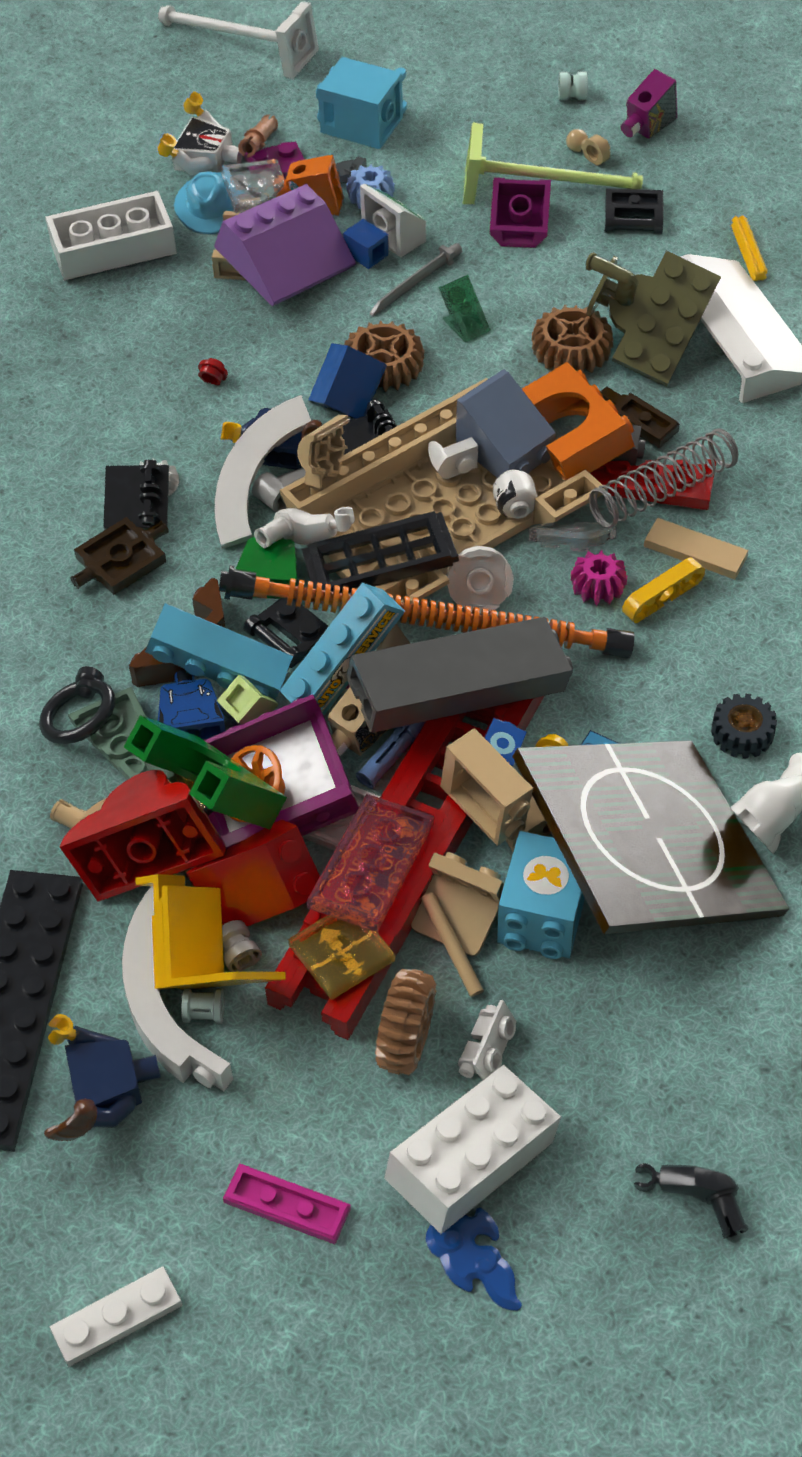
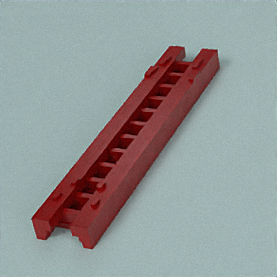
(445, 836)

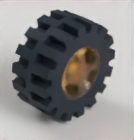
(739, 713)

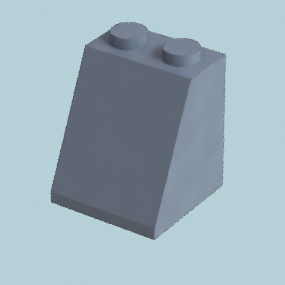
(504, 426)

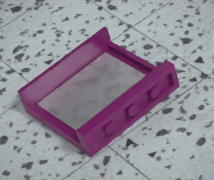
(310, 765)

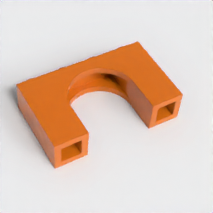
(597, 439)

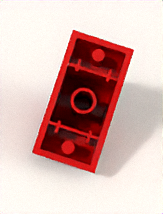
(140, 832)

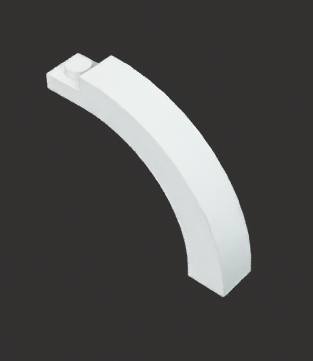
(156, 1027)

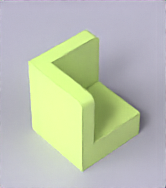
(245, 701)

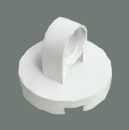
(480, 578)

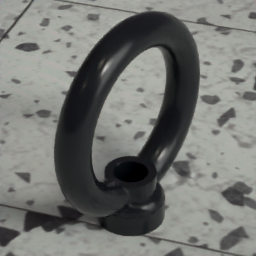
(86, 684)

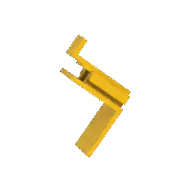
(190, 937)

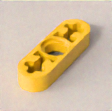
(662, 588)

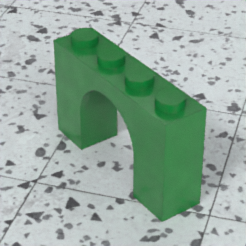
(217, 778)

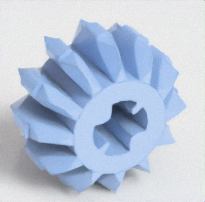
(372, 176)

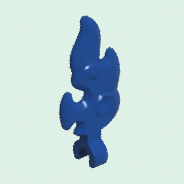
(467, 1261)

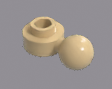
(594, 148)

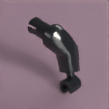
(704, 1184)

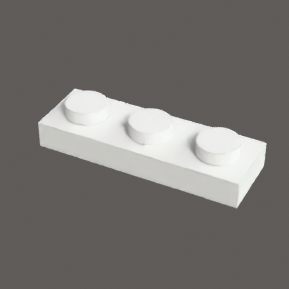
(115, 1316)

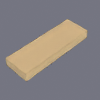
(706, 550)

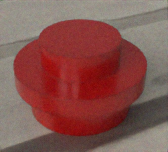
(212, 371)

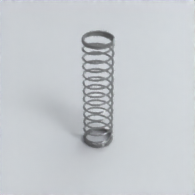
(712, 454)

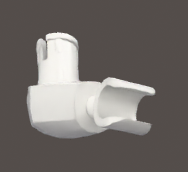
(304, 527)

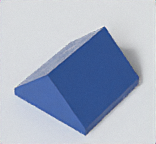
(347, 381)

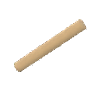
(452, 944)

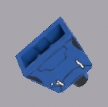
(191, 706)

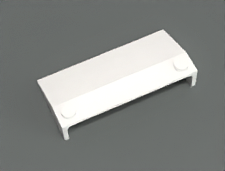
(750, 331)

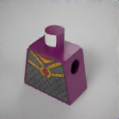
(651, 106)

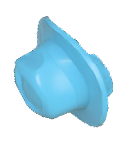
(203, 203)

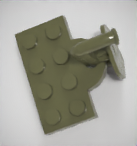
(654, 311)

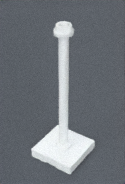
(294, 36)

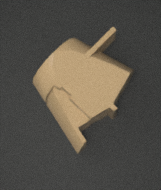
(321, 451)

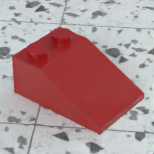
(260, 875)

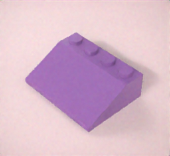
(285, 245)

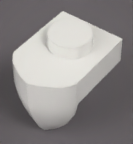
(455, 458)

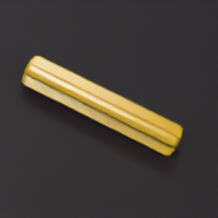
(749, 248)

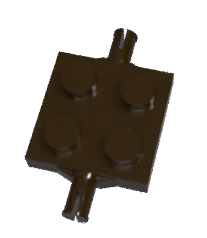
(120, 555)

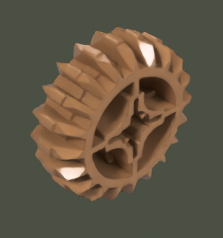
(572, 343)
(387, 345)
(405, 1021)

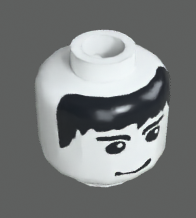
(514, 494)

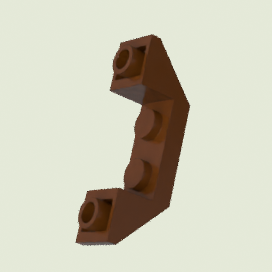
(147, 670)

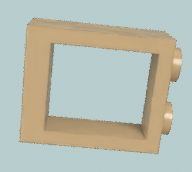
(486, 787)

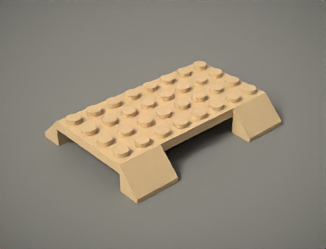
(396, 481)

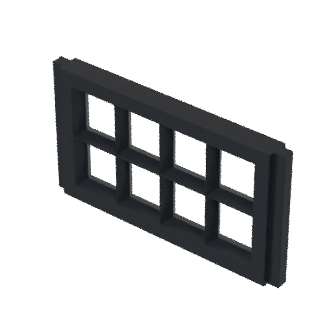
(439, 538)

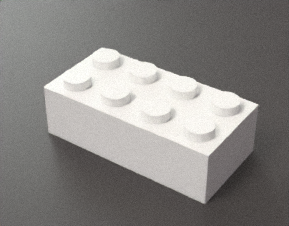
(111, 235)
(471, 1148)

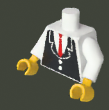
(202, 144)

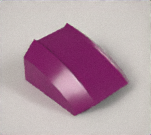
(520, 212)

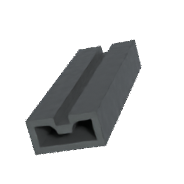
(458, 673)

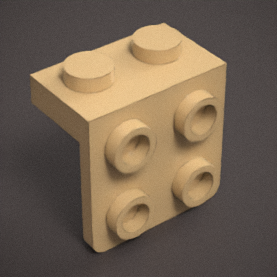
(467, 898)

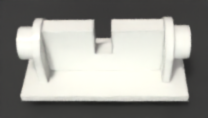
(494, 1030)

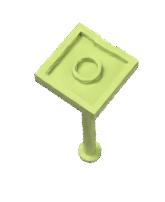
(478, 165)

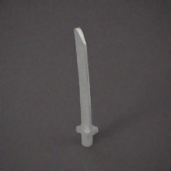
(446, 256)

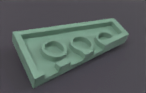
(114, 734)

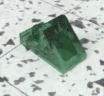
(464, 309)

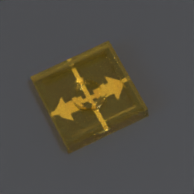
(340, 953)

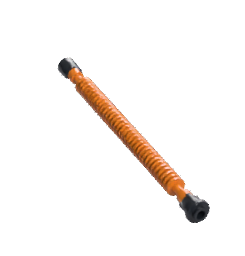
(248, 585)

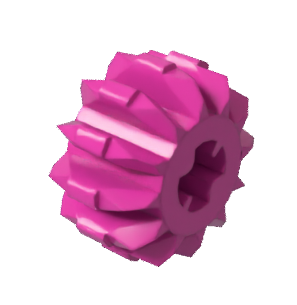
(598, 577)

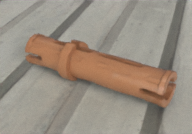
(257, 136)

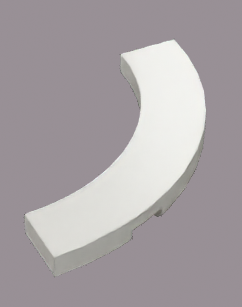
(244, 463)

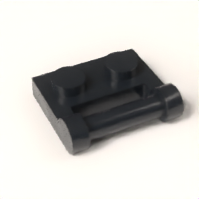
(634, 204)
(294, 622)

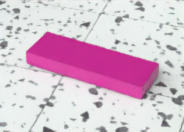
(287, 1203)

